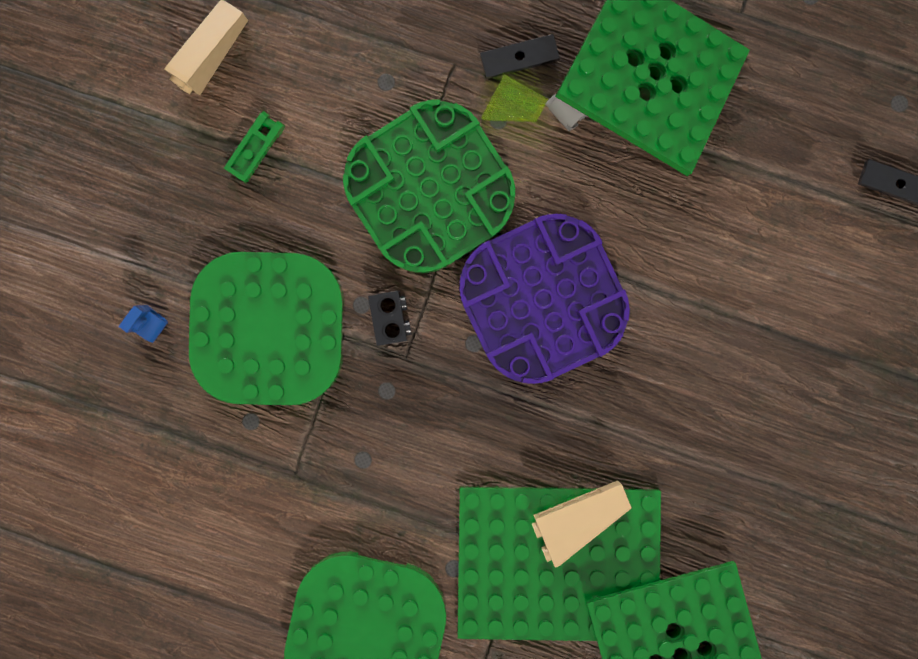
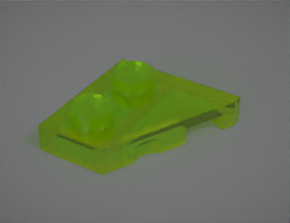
(514, 103)

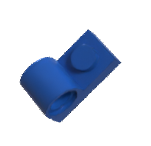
(144, 322)

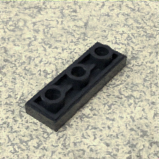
(535, 53)
(884, 178)

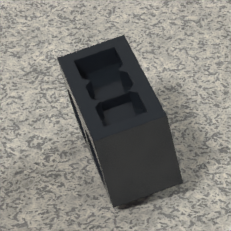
(382, 319)

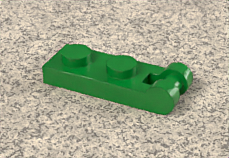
(254, 147)

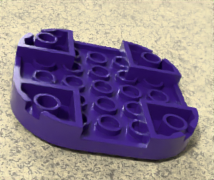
(544, 298)

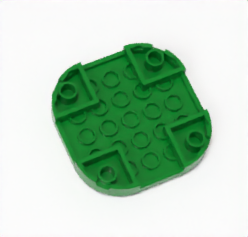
(429, 186)
(266, 328)
(366, 611)

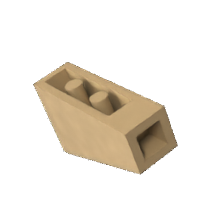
(206, 48)
(579, 520)

